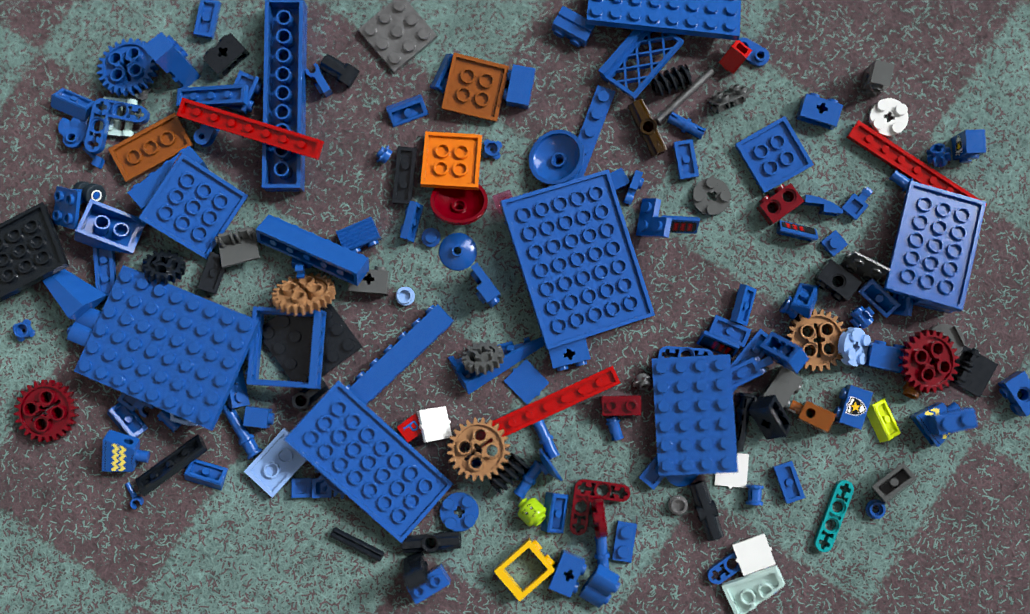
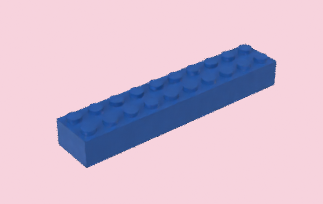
(284, 90)

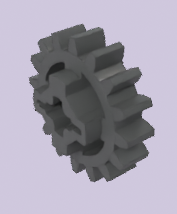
(483, 357)

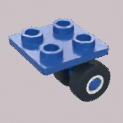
(69, 201)

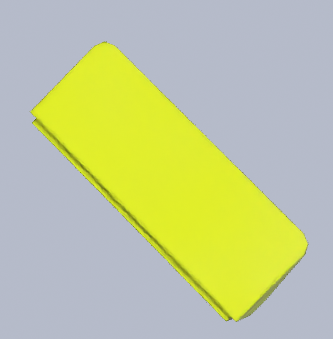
(882, 421)

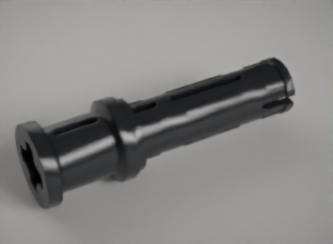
(743, 411)

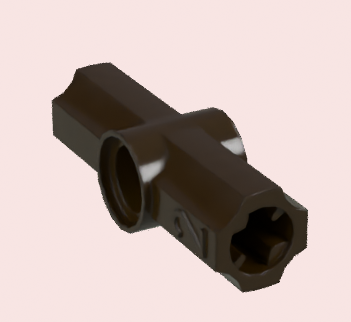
(642, 117)

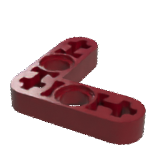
(586, 496)

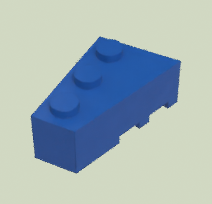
(172, 59)

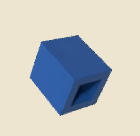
(258, 417)

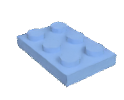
(275, 464)

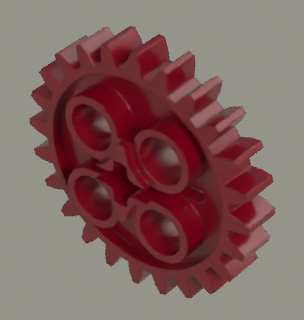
(928, 361)
(38, 396)

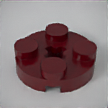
(599, 518)

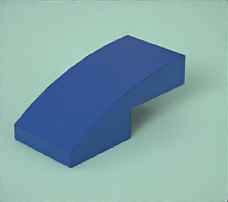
(826, 206)
(308, 488)

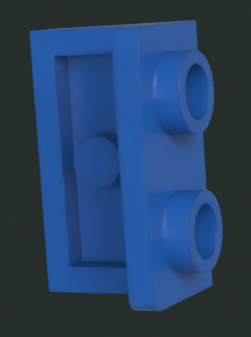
(254, 88)

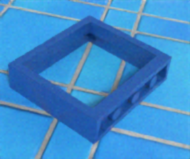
(317, 349)

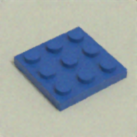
(774, 154)

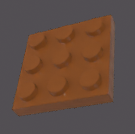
(475, 87)

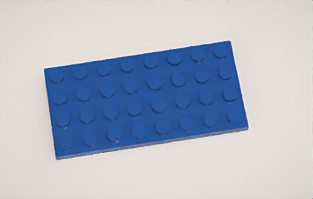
(684, 17)
(368, 461)

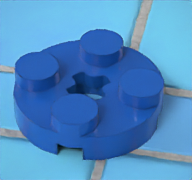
(452, 520)

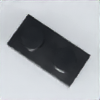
(211, 274)

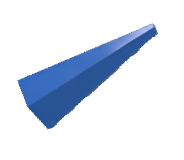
(73, 293)
(512, 354)

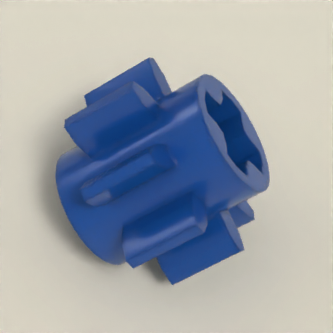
(938, 155)
(862, 317)

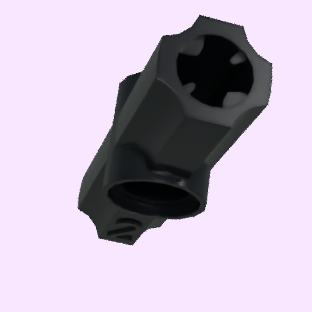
(707, 510)
(444, 541)

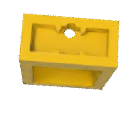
(511, 583)

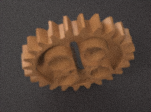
(303, 294)
(831, 338)
(489, 463)

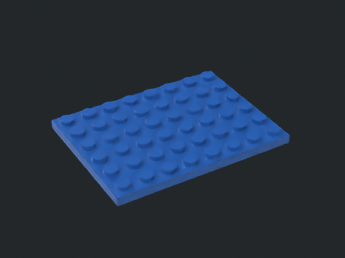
(577, 259)
(167, 347)

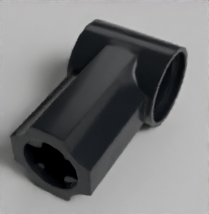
(342, 72)
(310, 394)

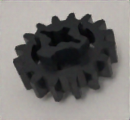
(163, 267)

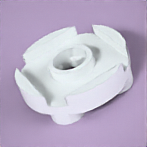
(898, 112)

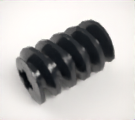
(671, 80)
(510, 471)

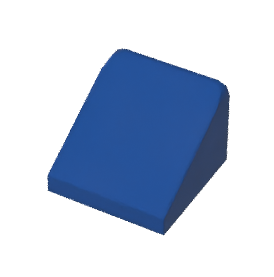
(619, 179)

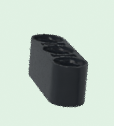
(415, 571)

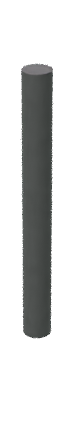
(686, 94)

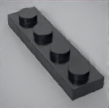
(171, 465)

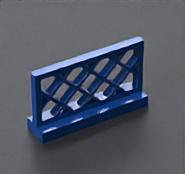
(627, 51)

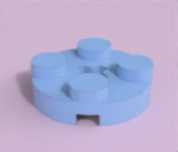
(854, 346)

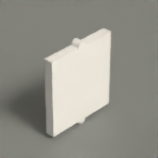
(434, 424)
(735, 479)
(753, 554)

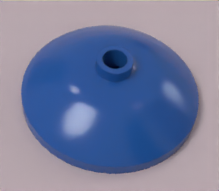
(549, 150)

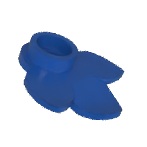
(73, 128)

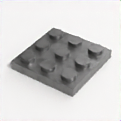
(397, 33)

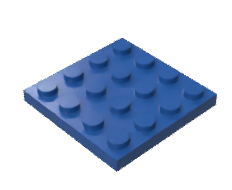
(193, 205)

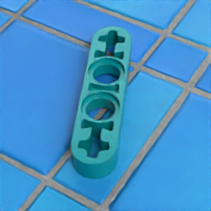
(837, 517)

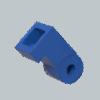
(205, 135)

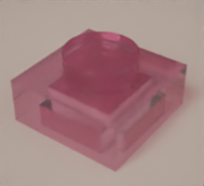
(499, 197)

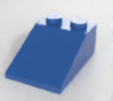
(109, 228)

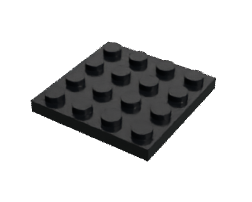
(28, 250)
(291, 341)

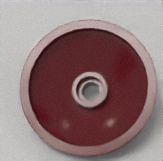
(447, 202)

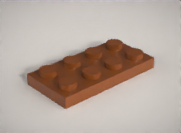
(150, 147)

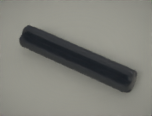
(357, 544)

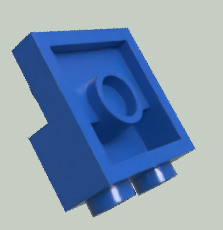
(486, 290)

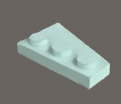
(750, 590)

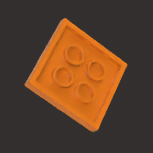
(451, 160)

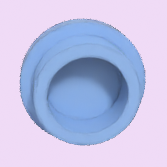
(405, 296)

